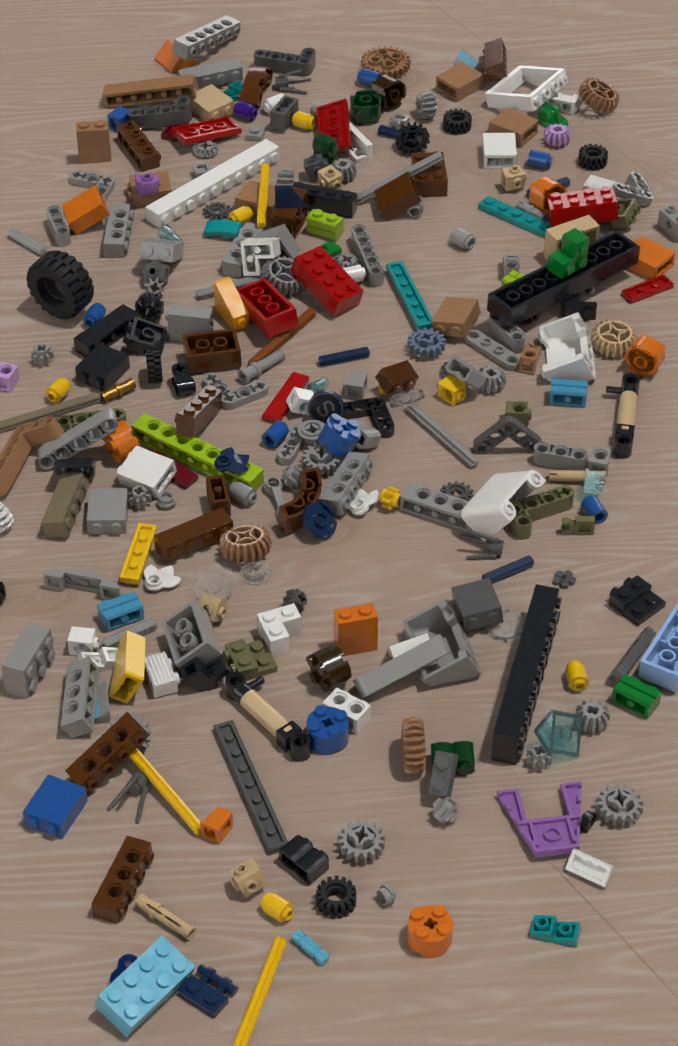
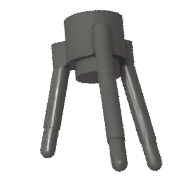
(282, 82)
(494, 545)
(136, 785)

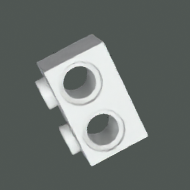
(357, 710)

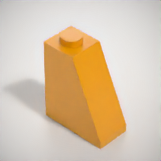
(230, 305)

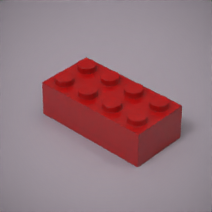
(598, 203)
(327, 280)
(268, 308)

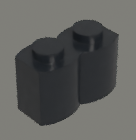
(304, 859)

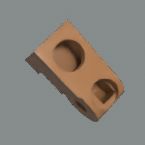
(529, 359)

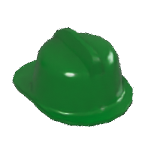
(550, 114)

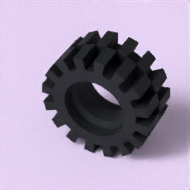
(457, 121)
(593, 157)
(154, 366)
(336, 907)

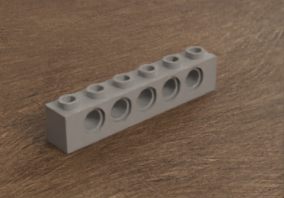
(206, 37)

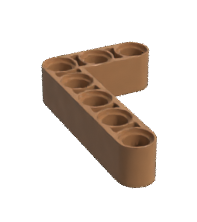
(20, 445)

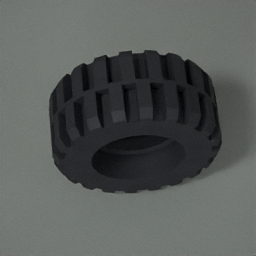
(60, 284)

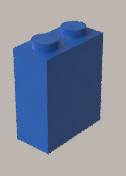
(55, 806)

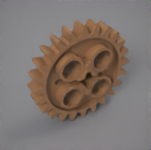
(386, 61)

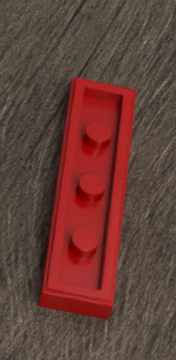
(278, 407)

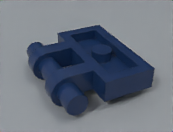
(203, 995)

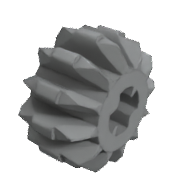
(426, 105)
(346, 167)
(285, 177)
(494, 380)
(594, 716)

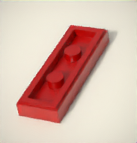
(647, 289)

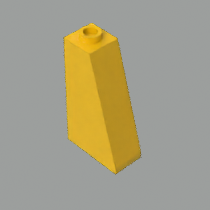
(128, 667)

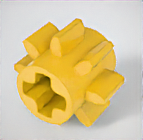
(390, 498)

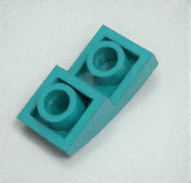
(233, 90)
(225, 228)
(550, 930)

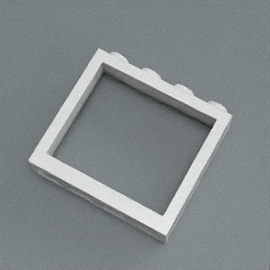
(501, 94)

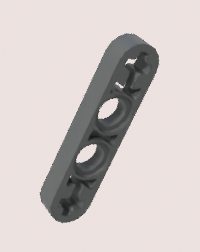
(632, 654)

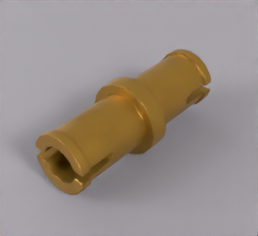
(118, 390)

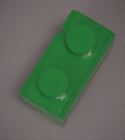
(636, 695)

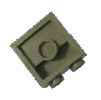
(626, 213)
(250, 658)

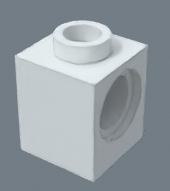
(299, 400)
(82, 640)

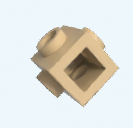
(330, 177)
(513, 178)
(214, 606)
(248, 878)

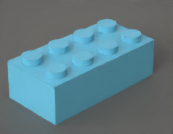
(144, 986)

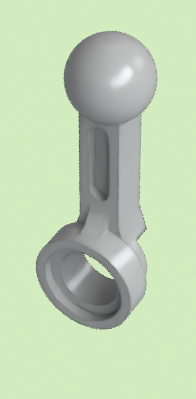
(275, 491)

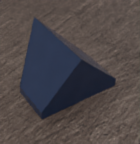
(287, 198)

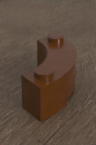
(254, 83)
(310, 489)

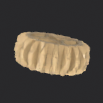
(612, 338)

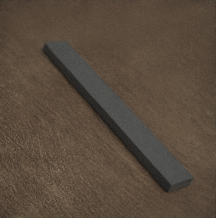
(250, 786)

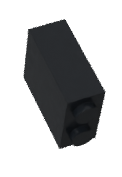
(102, 367)

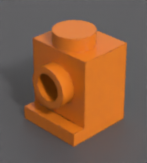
(217, 825)

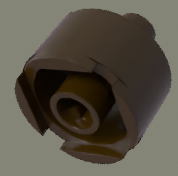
(390, 90)
(328, 667)

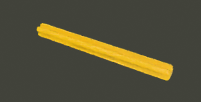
(263, 195)
(166, 791)
(260, 992)

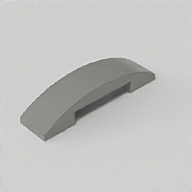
(81, 579)

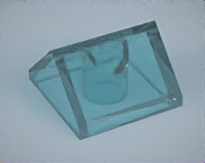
(560, 733)

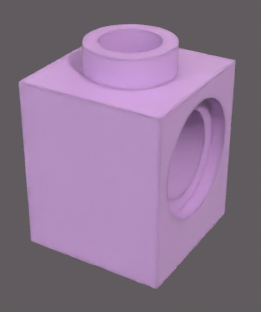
(8, 376)

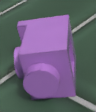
(146, 183)

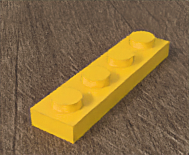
(138, 554)

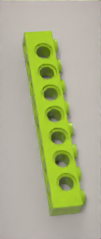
(190, 450)

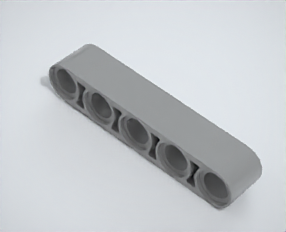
(368, 255)
(78, 438)
(401, 666)

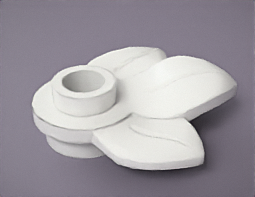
(362, 501)
(160, 578)

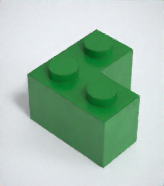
(571, 255)

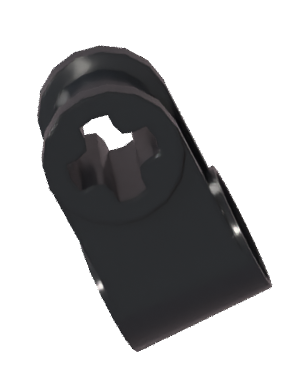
(182, 380)

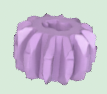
(557, 135)

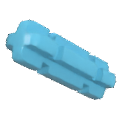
(310, 947)

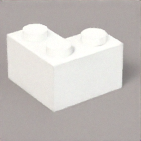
(255, 251)
(277, 627)

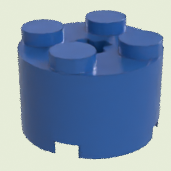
(339, 435)
(328, 729)

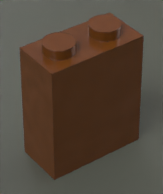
(397, 196)

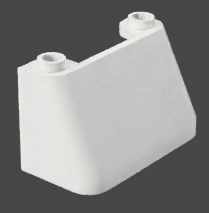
(567, 350)
(491, 505)

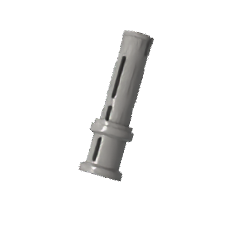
(255, 369)

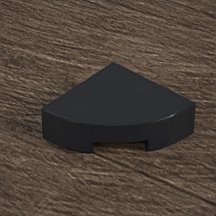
(587, 821)

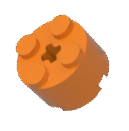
(541, 188)
(645, 356)
(120, 442)
(430, 930)

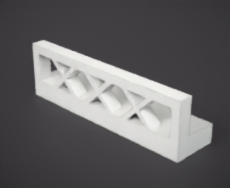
(361, 144)

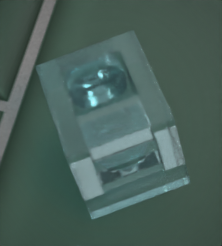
(593, 483)

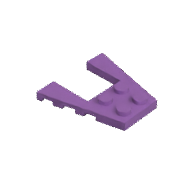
(551, 834)

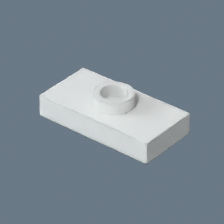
(589, 867)

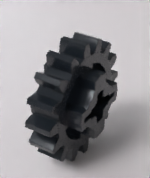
(413, 132)

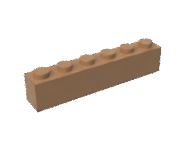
(149, 91)

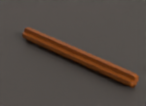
(280, 339)

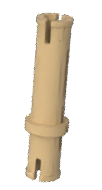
(570, 475)
(146, 903)

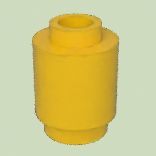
(303, 120)
(241, 215)
(58, 390)
(576, 675)
(277, 907)

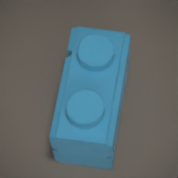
(568, 392)
(120, 611)

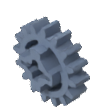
(426, 343)

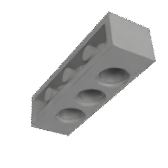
(118, 231)
(232, 262)
(347, 481)
(433, 506)
(80, 697)

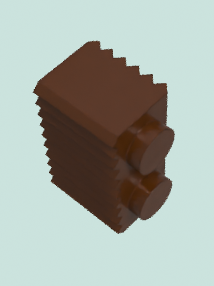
(396, 377)
(218, 493)

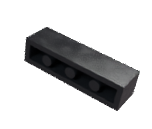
(330, 199)
(105, 331)

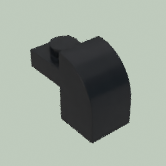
(572, 305)
(204, 676)

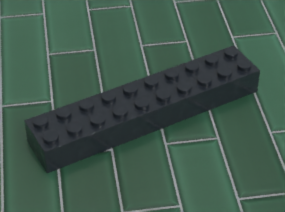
(544, 289)
(525, 675)

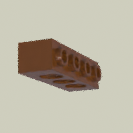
(97, 753)
(122, 879)

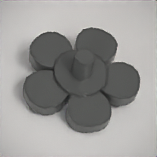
(564, 578)

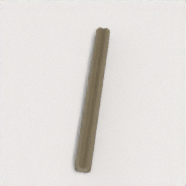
(53, 410)

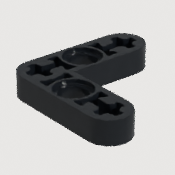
(376, 408)

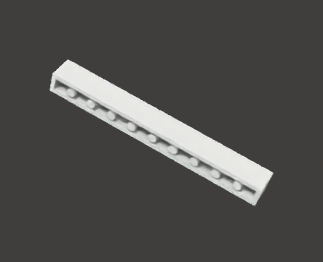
(211, 183)

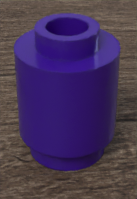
(245, 110)

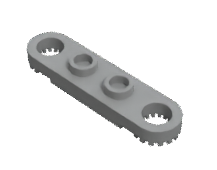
(493, 350)

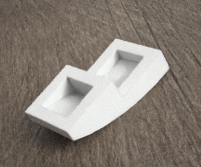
(104, 659)

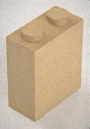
(212, 103)

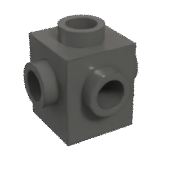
(314, 164)
(154, 270)

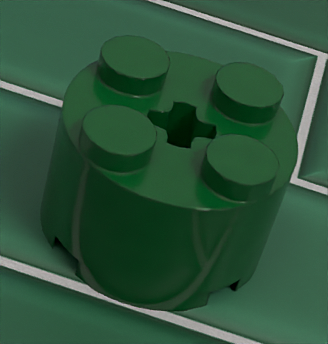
(365, 107)

